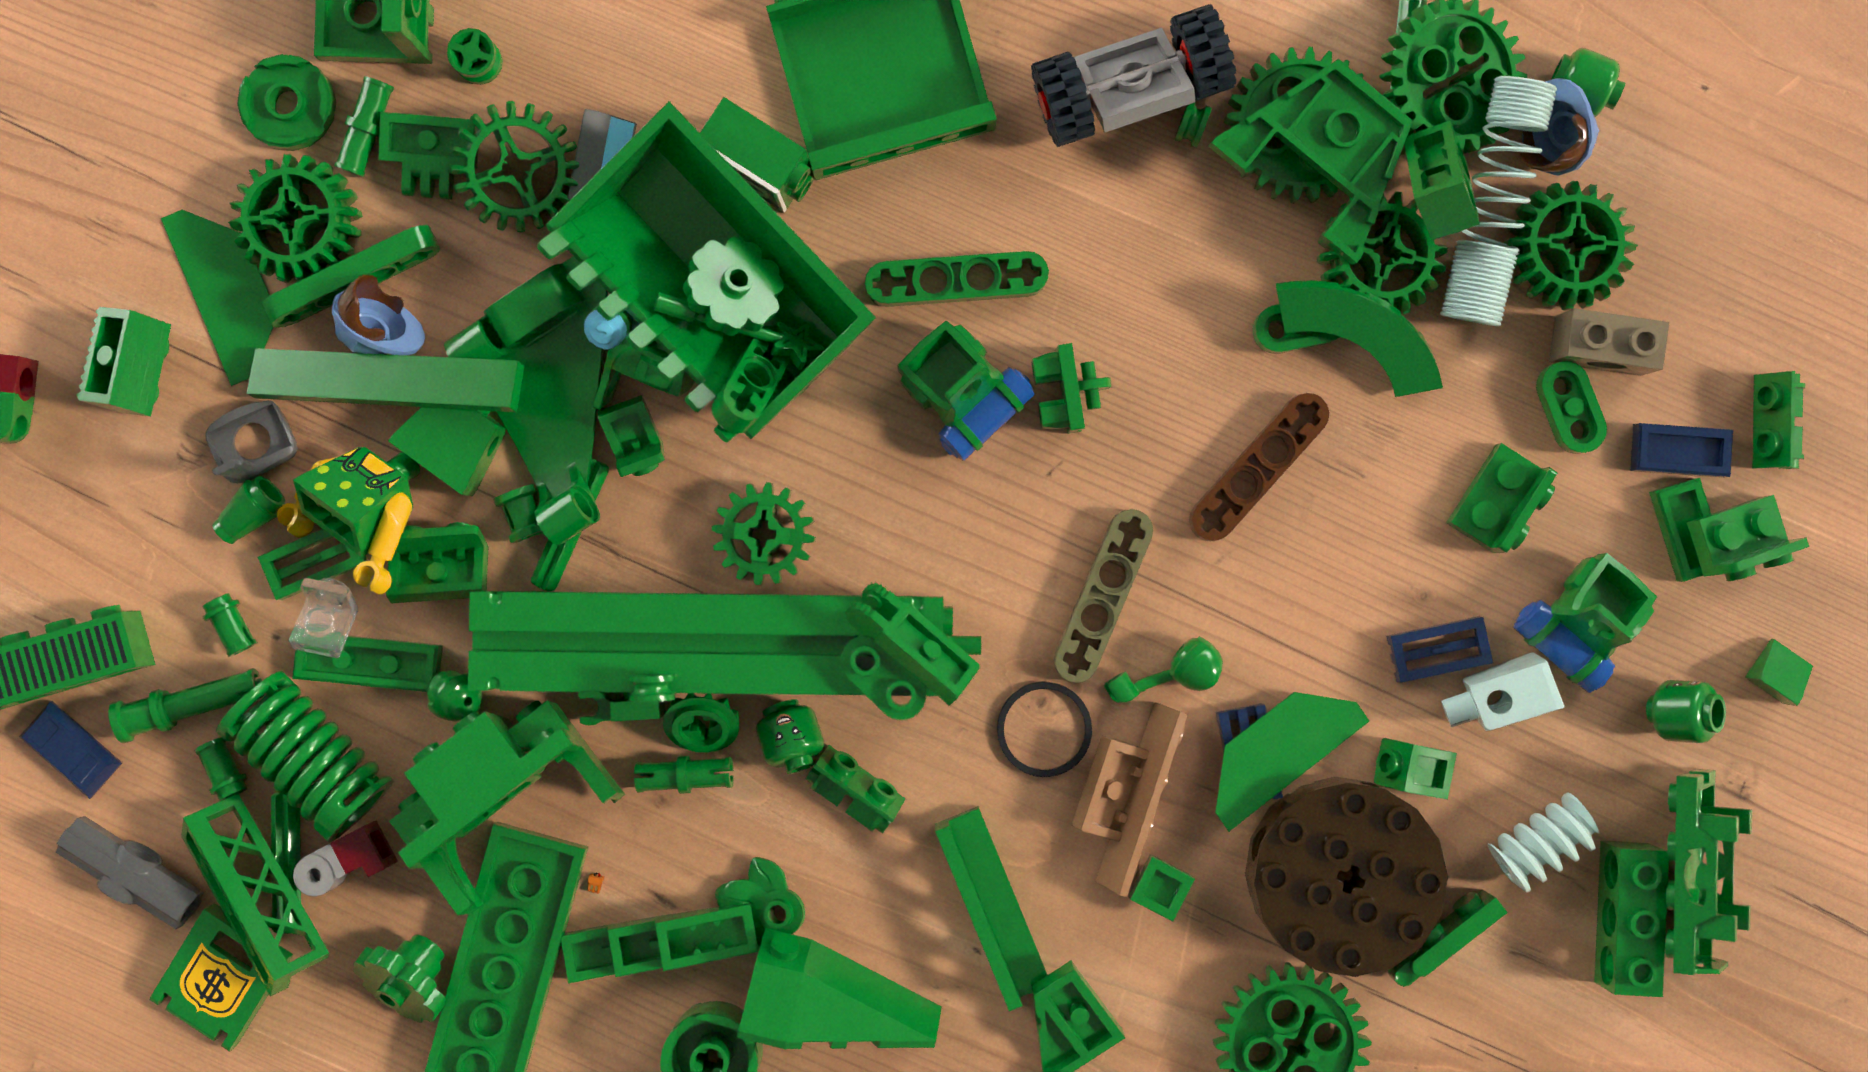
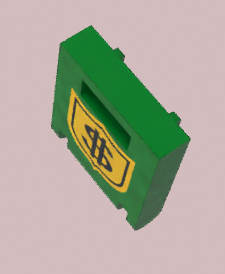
(210, 985)

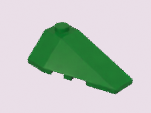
(818, 995)

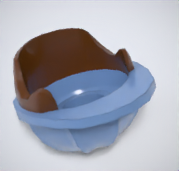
(1569, 134)
(375, 321)

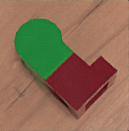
(17, 396)

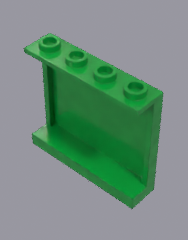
(879, 78)

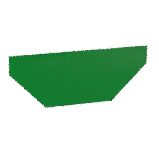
(224, 289)
(1280, 750)

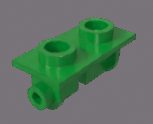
(1775, 407)
(840, 775)

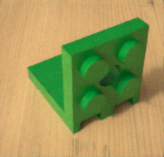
(393, 36)

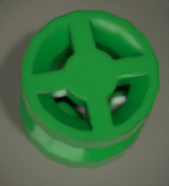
(466, 49)

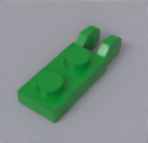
(913, 642)

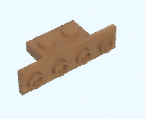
(1125, 794)

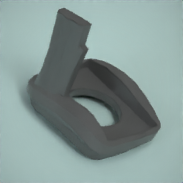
(222, 436)

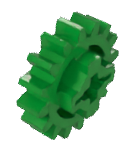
(767, 503)

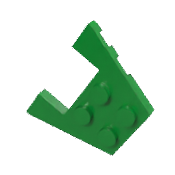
(1341, 132)

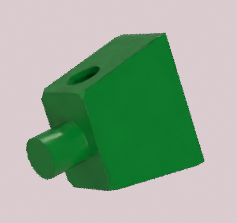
(451, 444)

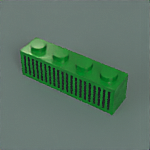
(72, 655)

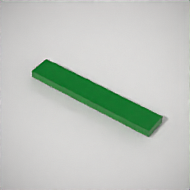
(386, 379)

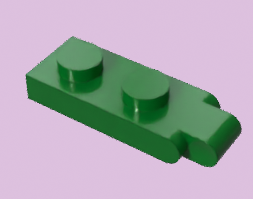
(1470, 918)

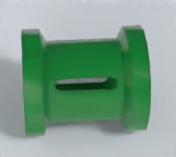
(520, 512)

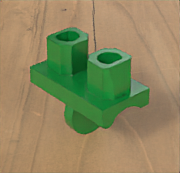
(1061, 368)

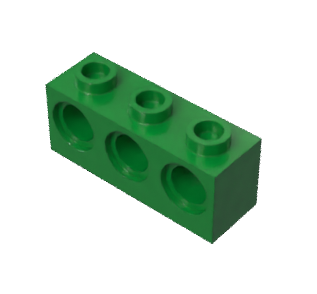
(1631, 918)

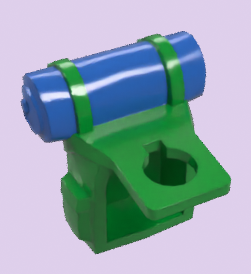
(962, 387)
(1593, 616)

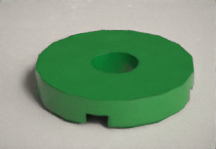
(306, 122)

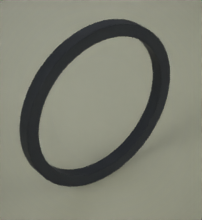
(1087, 736)

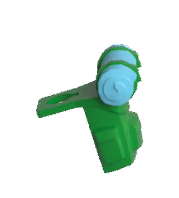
(626, 360)

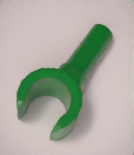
(1123, 689)

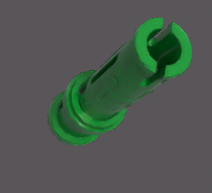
(165, 709)

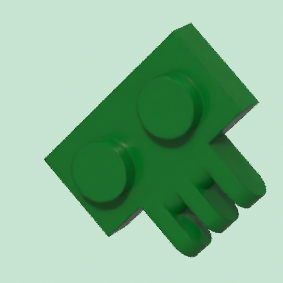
(424, 150)

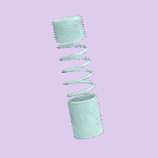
(1480, 269)

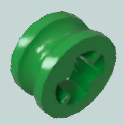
(1193, 124)
(651, 687)

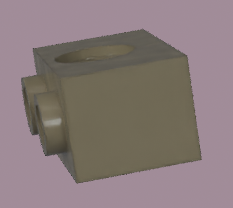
(1609, 341)

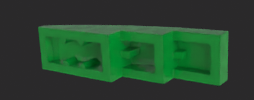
(659, 942)

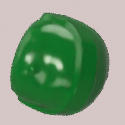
(1197, 665)
(450, 696)

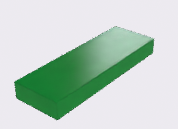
(373, 664)

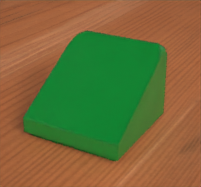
(1781, 673)

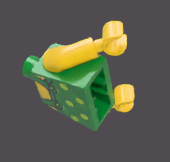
(359, 504)

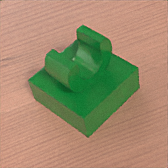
(1161, 887)

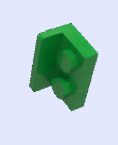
(1502, 500)
(1742, 538)

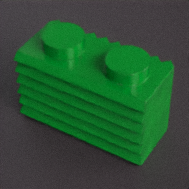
(124, 361)

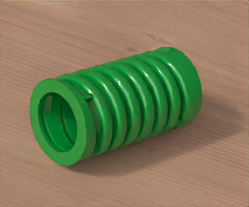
(303, 729)

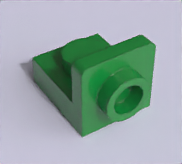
(1414, 768)

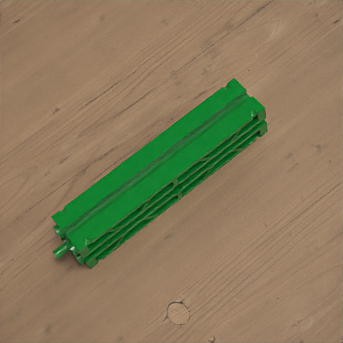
(701, 638)

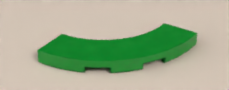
(1366, 322)

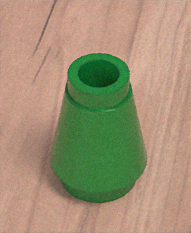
(249, 509)

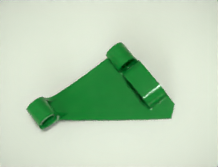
(561, 376)

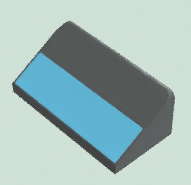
(598, 143)

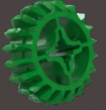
(477, 181)
(288, 183)
(1575, 209)
(1420, 260)

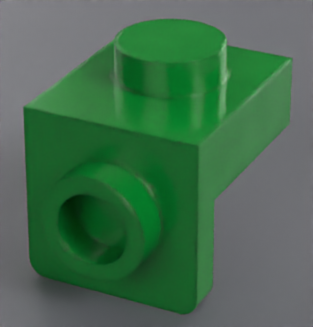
(632, 437)

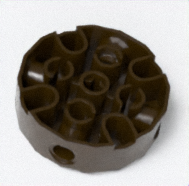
(1357, 922)

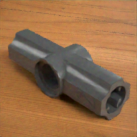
(129, 872)

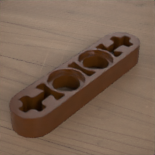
(1263, 471)

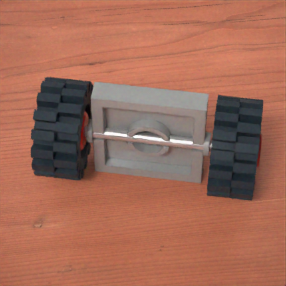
(1135, 77)

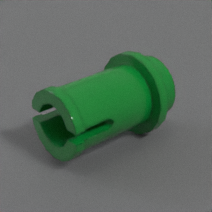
(229, 624)
(221, 769)

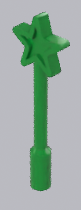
(785, 339)

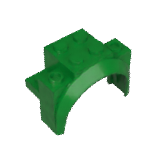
(476, 777)

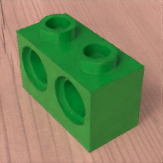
(1441, 181)

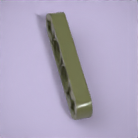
(1097, 593)

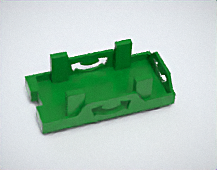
(1698, 908)

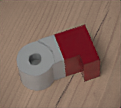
(331, 864)

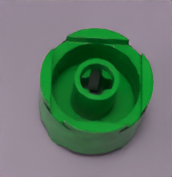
(713, 1027)

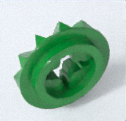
(691, 733)

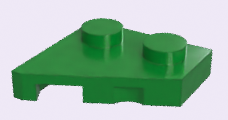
(1071, 1021)

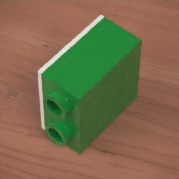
(760, 154)

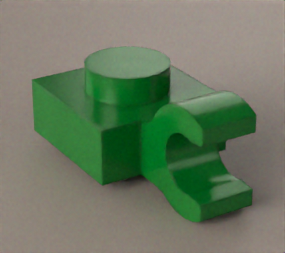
(621, 709)

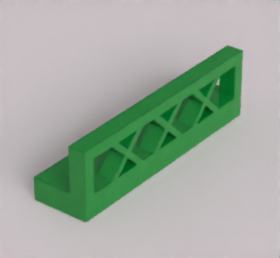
(237, 903)
(991, 904)

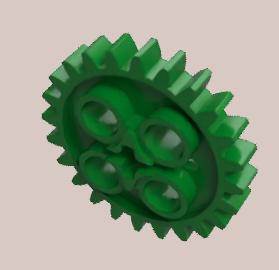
(1434, 36)
(1280, 166)
(1252, 1023)

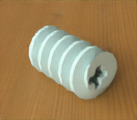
(1545, 841)

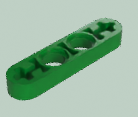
(380, 260)
(956, 271)

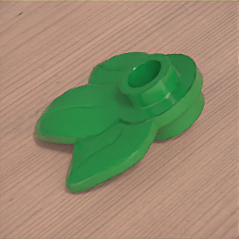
(764, 891)

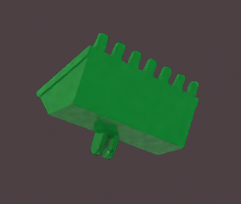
(646, 221)

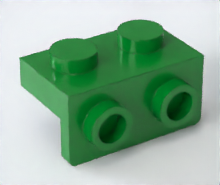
(438, 563)

